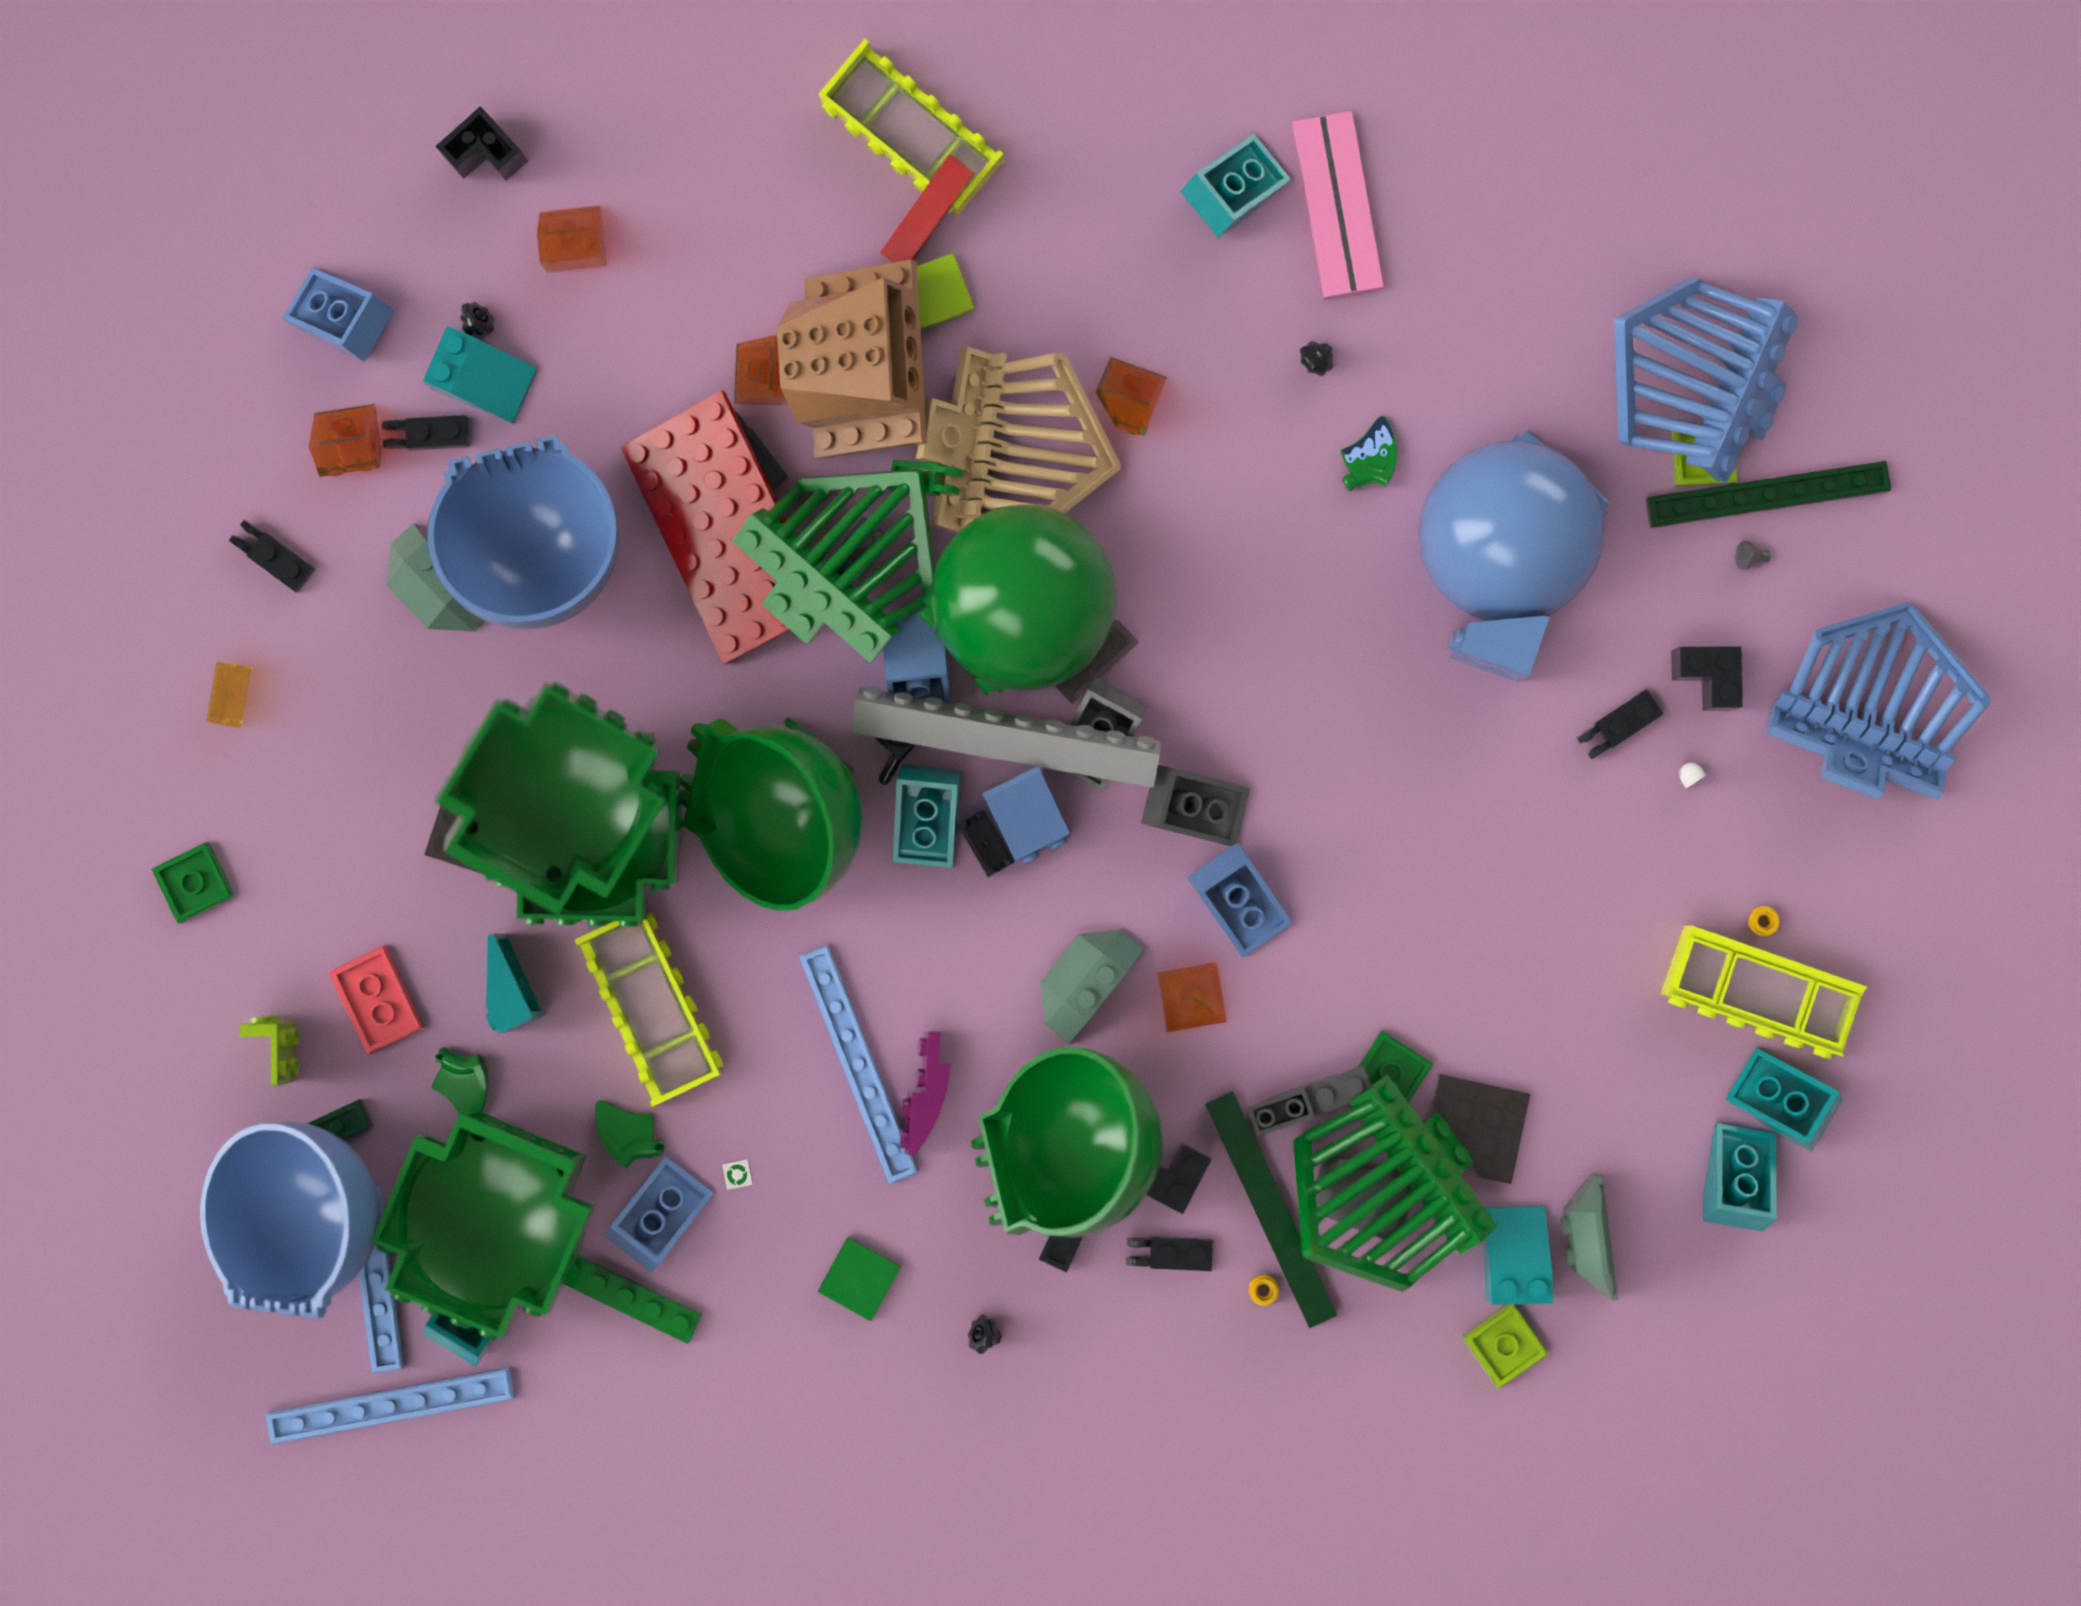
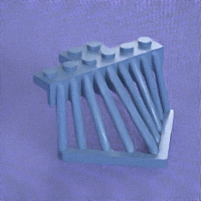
(1746, 389)
(1856, 749)

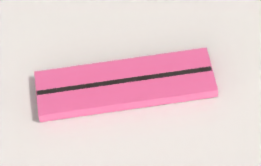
(1337, 205)

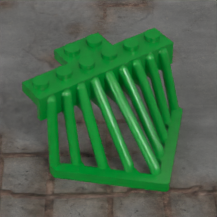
(812, 590)
(1427, 1160)

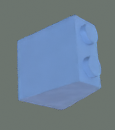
(1500, 646)
(917, 661)
(1027, 815)

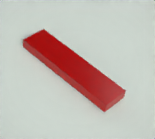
(928, 210)

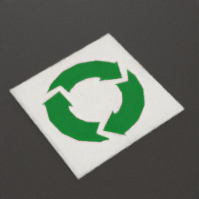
(737, 1174)

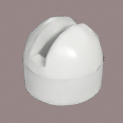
(1690, 774)

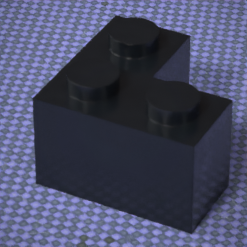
(480, 140)
(1717, 669)
(1179, 1182)

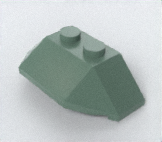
(419, 587)
(1085, 979)
(1589, 1236)

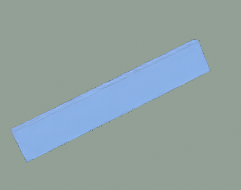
(381, 1310)

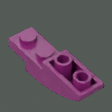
(924, 1107)

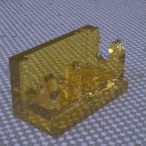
(228, 694)

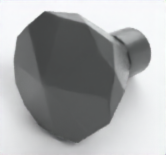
(1749, 555)

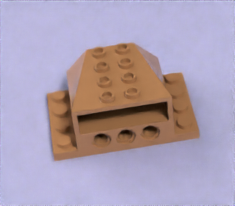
(856, 360)

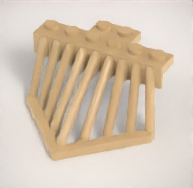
(964, 432)

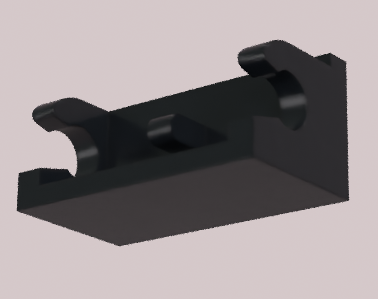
(985, 843)

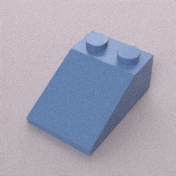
(339, 314)
(1240, 900)
(658, 1214)

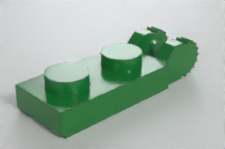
(932, 474)

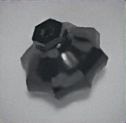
(476, 319)
(1317, 358)
(983, 1334)

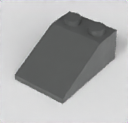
(1107, 710)
(1195, 806)
(1349, 1207)

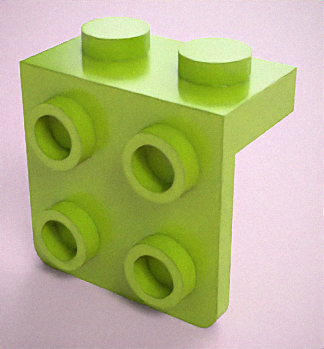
(283, 1042)

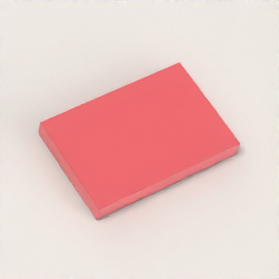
(376, 999)

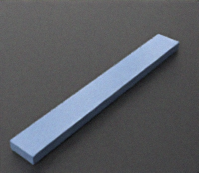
(857, 1063)
(390, 1405)

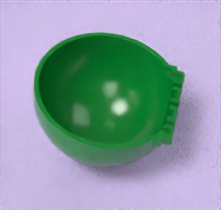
(1022, 598)

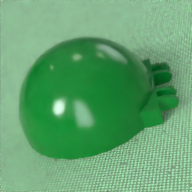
(772, 811)
(1070, 1145)

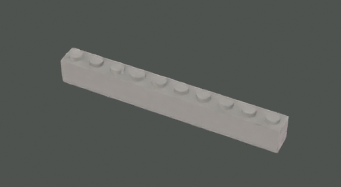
(1006, 736)

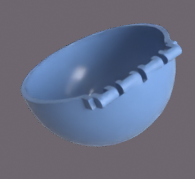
(1512, 530)
(523, 534)
(287, 1217)

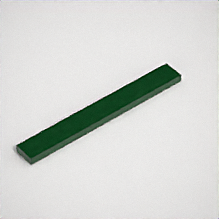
(1768, 494)
(1270, 1209)

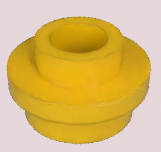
(1772, 921)
(1270, 1297)

